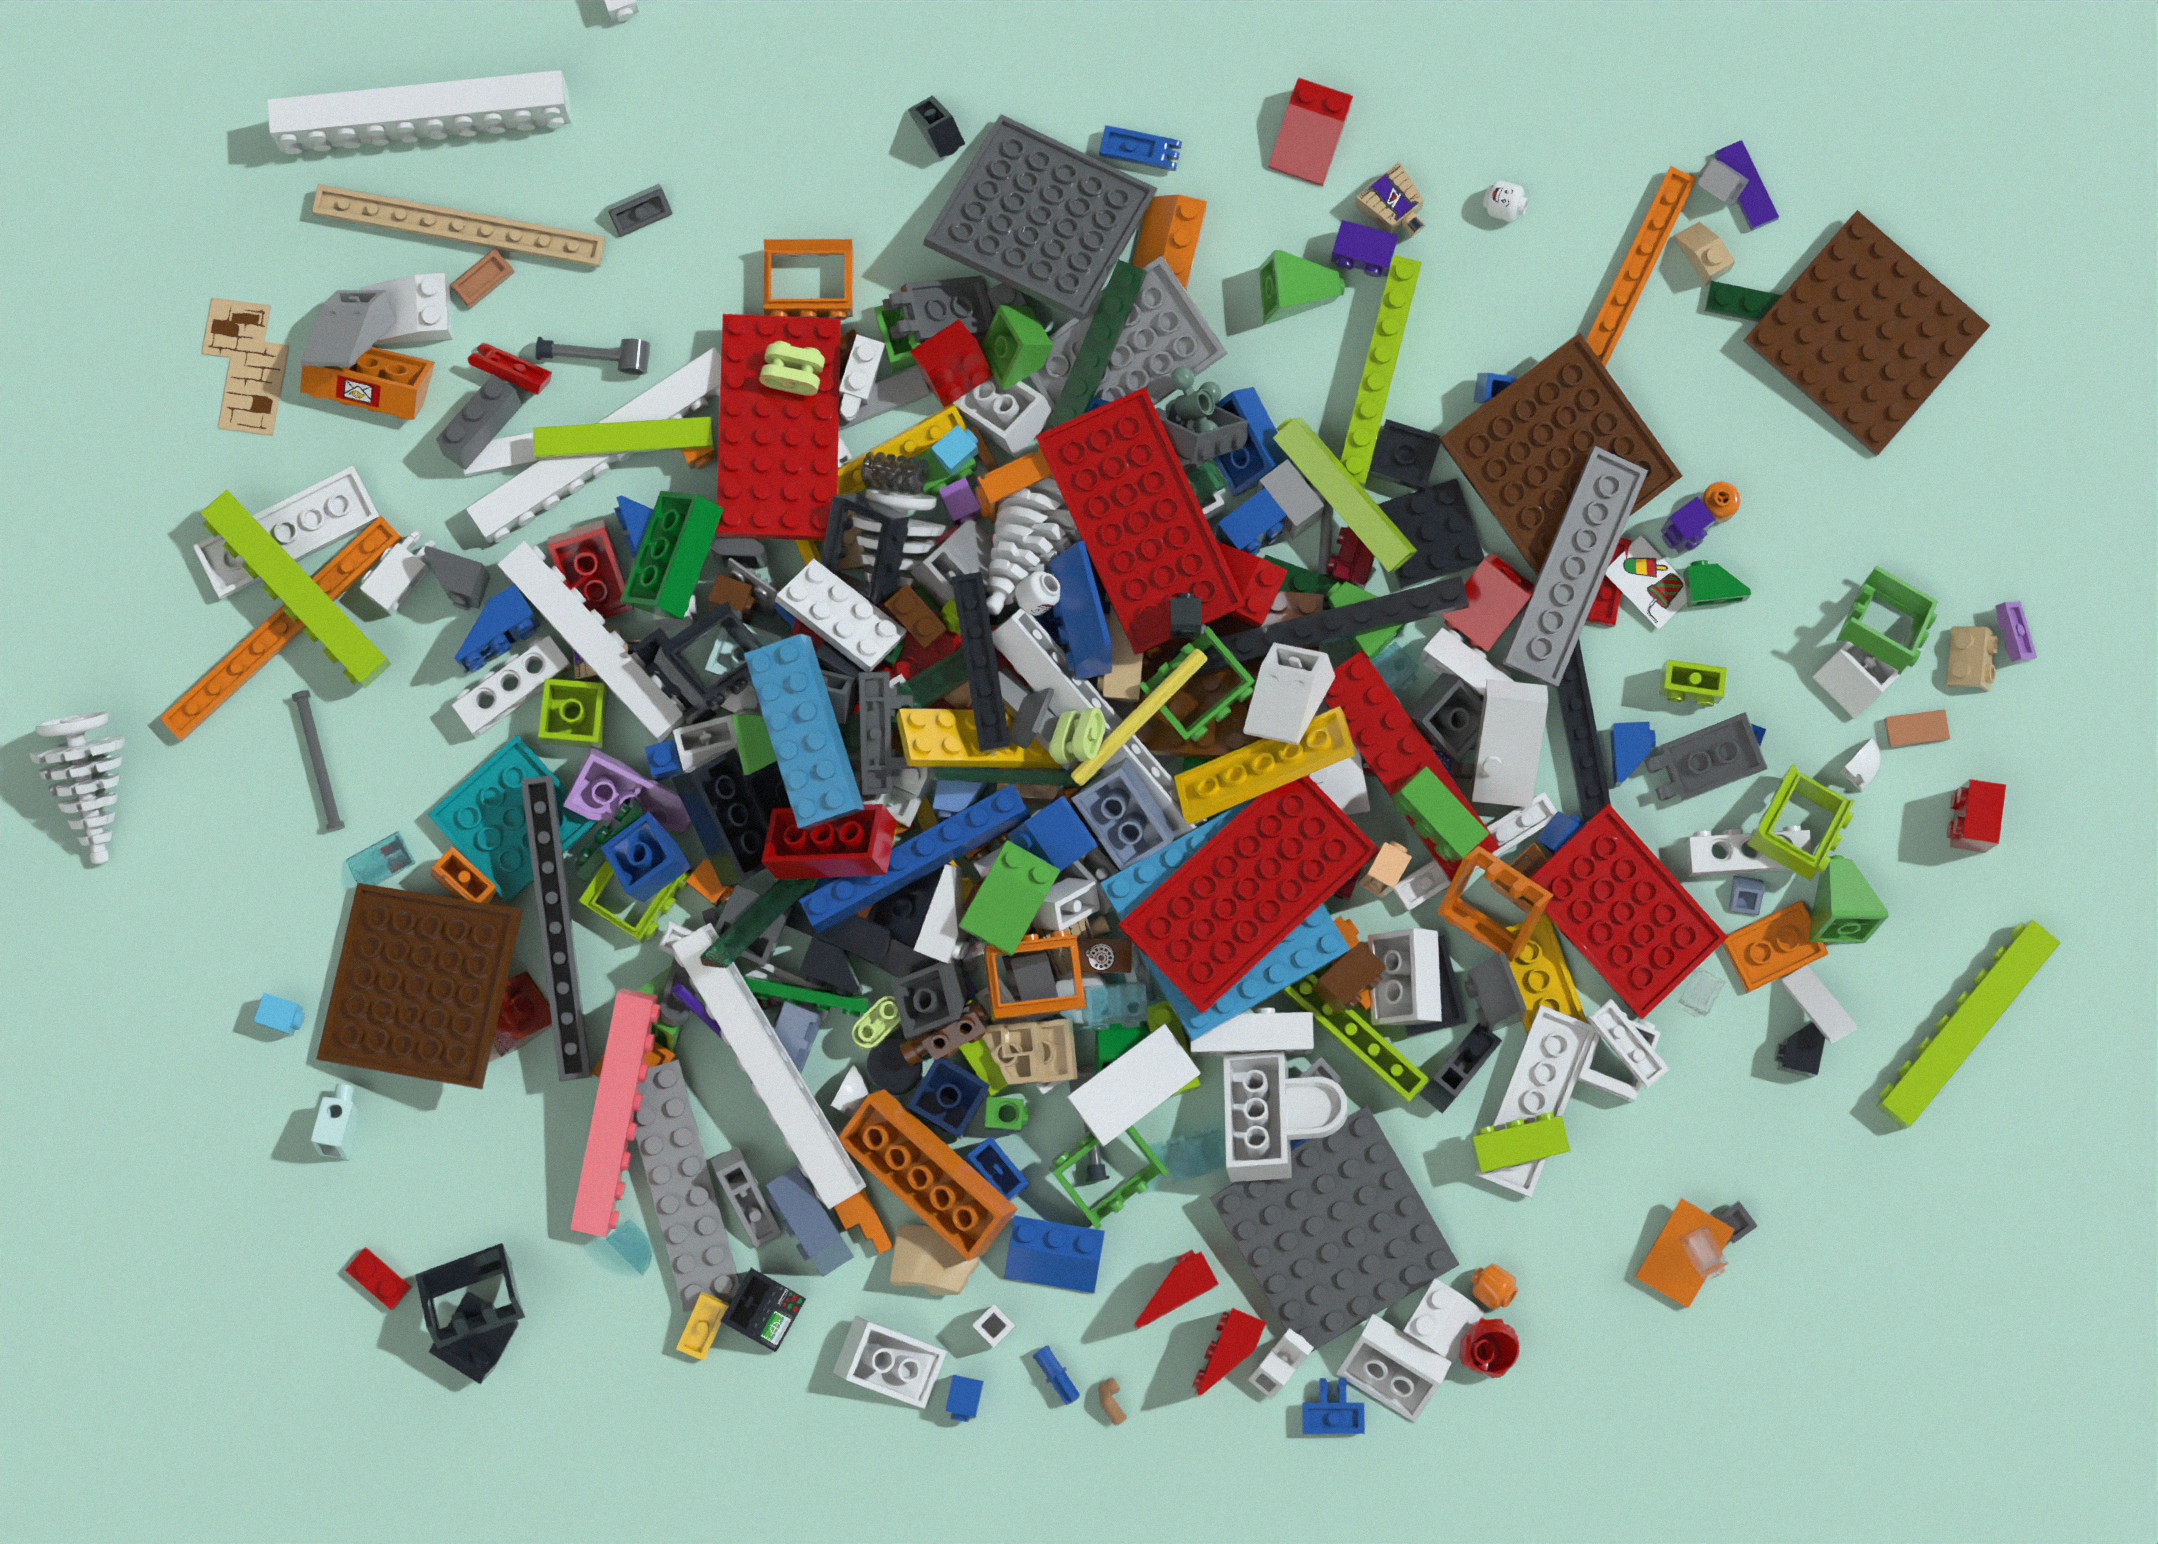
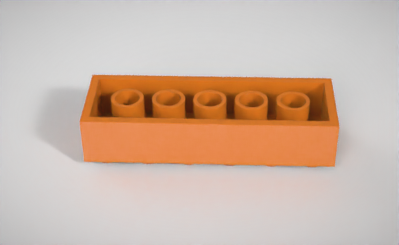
(926, 1174)

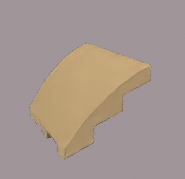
(1034, 1051)
(929, 1261)

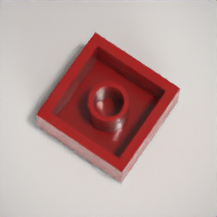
(951, 363)
(1976, 815)

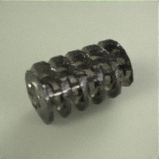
(894, 473)

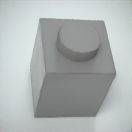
(1722, 181)

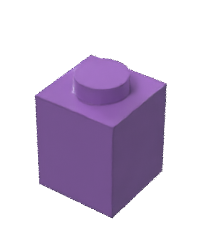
(959, 502)

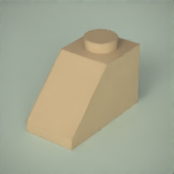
(1705, 252)

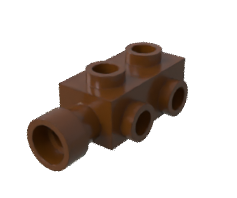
(950, 1037)

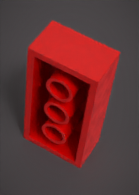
(840, 848)

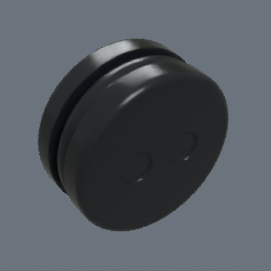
(890, 1069)

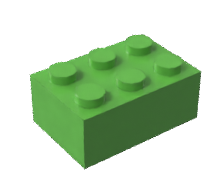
(1438, 815)

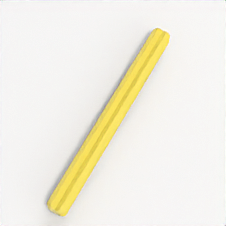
(1140, 716)

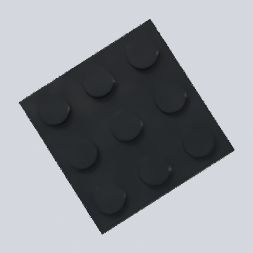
(1439, 531)

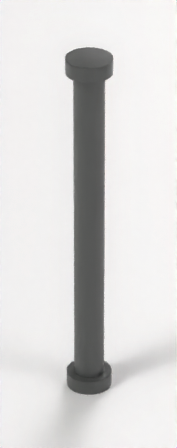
(318, 761)

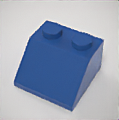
(1054, 835)
(645, 858)

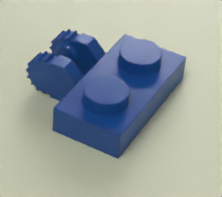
(1333, 1417)

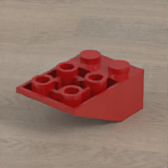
(1235, 1343)

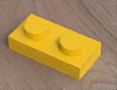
(702, 1326)

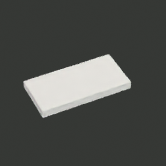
(1133, 1085)

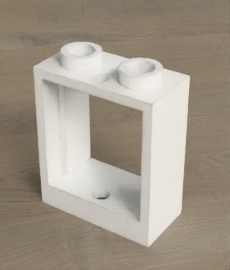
(1611, 1085)

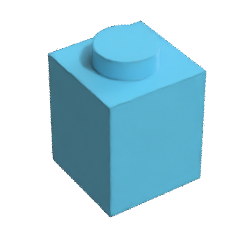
(955, 449)
(279, 1014)

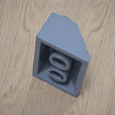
(1124, 815)

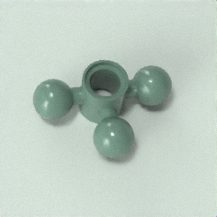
(1195, 403)

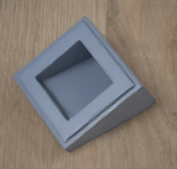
(1746, 895)

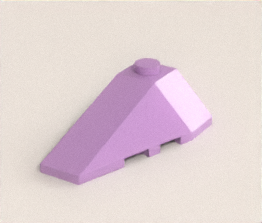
(605, 783)

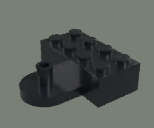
(730, 812)

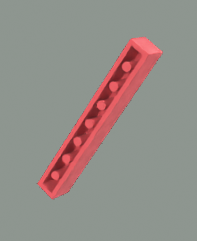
(614, 1112)

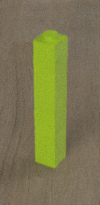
(1344, 493)

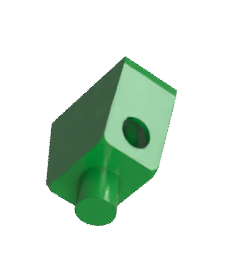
(1115, 1042)

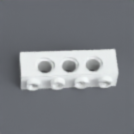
(506, 702)
(1703, 863)

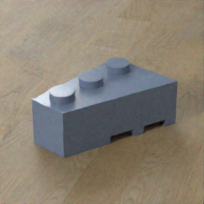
(797, 1032)
(808, 1220)

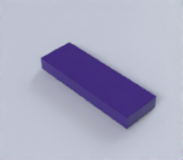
(1754, 198)

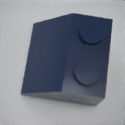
(949, 1097)

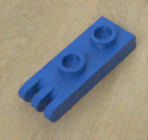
(1139, 148)

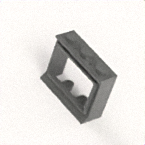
(1198, 447)

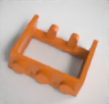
(821, 307)
(1009, 480)
(1477, 924)
(1050, 1005)

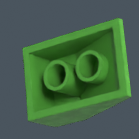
(1009, 898)

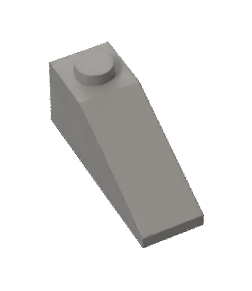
(746, 1196)

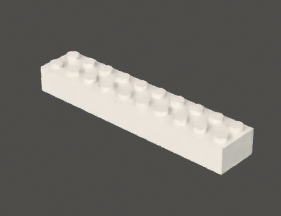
(419, 111)

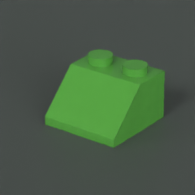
(1015, 345)

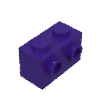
(1363, 249)
(1687, 526)

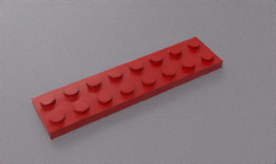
(1391, 740)

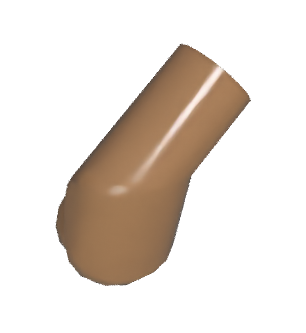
(1108, 1402)

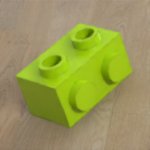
(1692, 682)

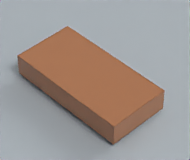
(482, 278)
(1917, 728)

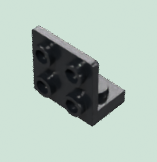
(478, 1354)

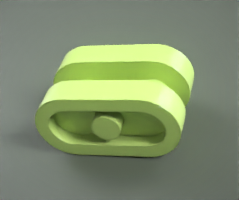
(792, 368)
(1077, 736)
(877, 1024)

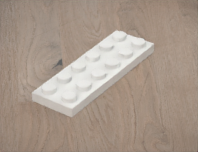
(298, 525)
(1541, 1085)

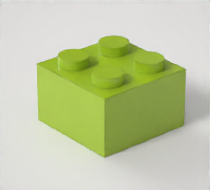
(573, 713)

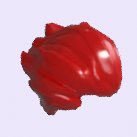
(1489, 1348)

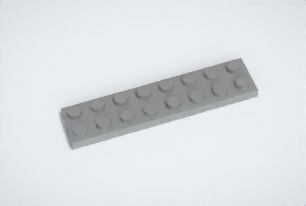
(1574, 566)
(683, 1188)

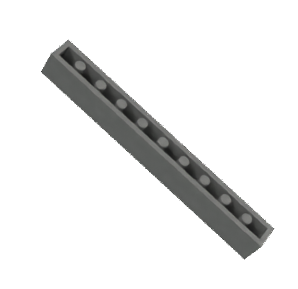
(556, 928)

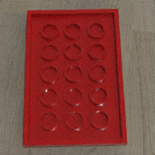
(1626, 912)

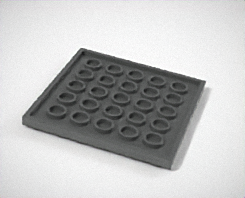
(1040, 217)
(1336, 1234)

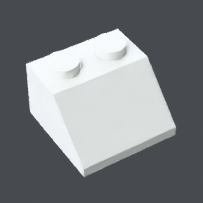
(1442, 1319)

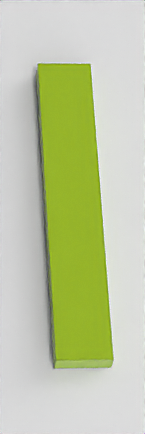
(623, 437)

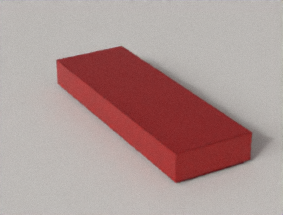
(1608, 597)

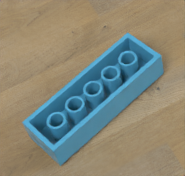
(804, 731)

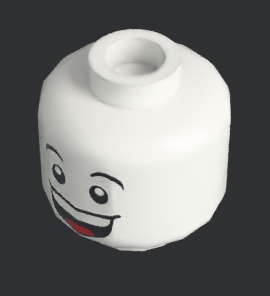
(1505, 201)
(1038, 593)

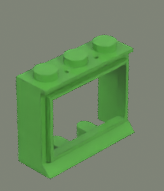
(1902, 597)
(1221, 708)
(1115, 1200)

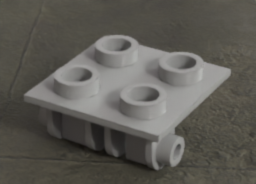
(763, 592)

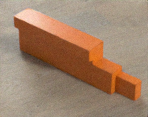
(859, 1211)

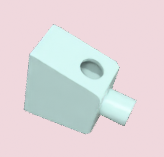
(335, 1135)

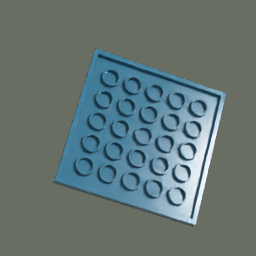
(1297, 956)

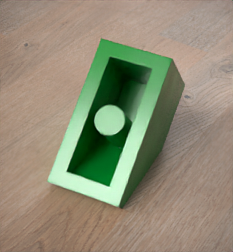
(1712, 585)

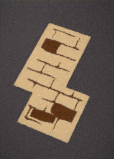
(254, 368)

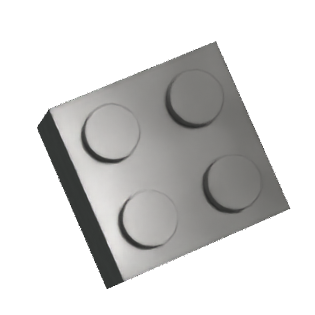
(1294, 496)

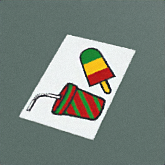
(1648, 582)

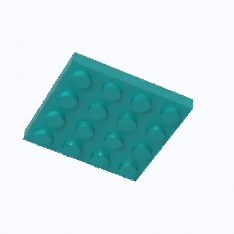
(489, 818)

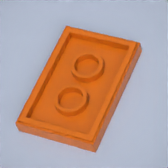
(1773, 947)
(1667, 1263)

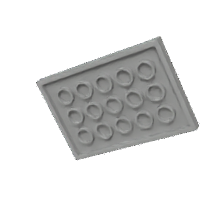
(1158, 337)

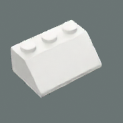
(1450, 655)
(1410, 980)
(1394, 1368)

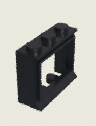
(889, 548)
(647, 651)
(681, 676)
(460, 1274)

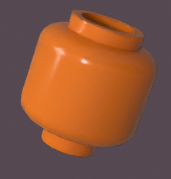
(1728, 497)
(1494, 1286)

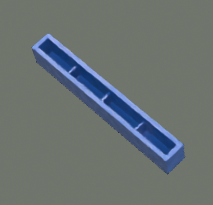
(917, 858)

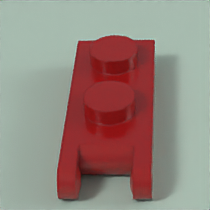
(510, 368)

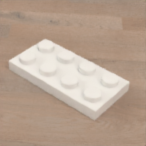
(841, 616)

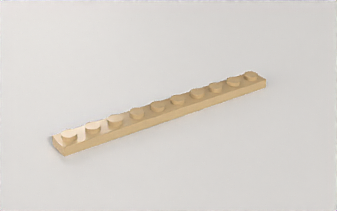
(458, 225)

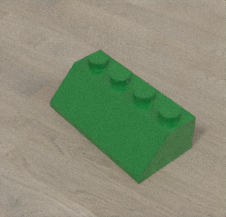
(672, 554)

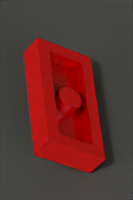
(378, 1278)

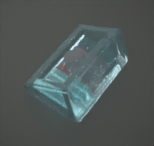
(381, 860)

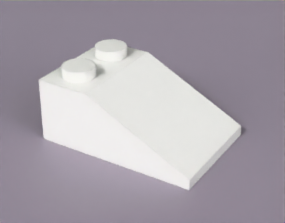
(419, 306)
(1006, 415)
(940, 931)
(889, 1362)

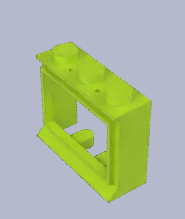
(1787, 853)
(648, 924)

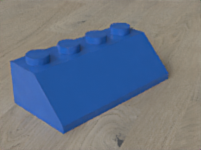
(1081, 614)

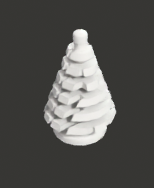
(903, 503)
(1030, 533)
(81, 768)

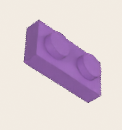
(2016, 631)

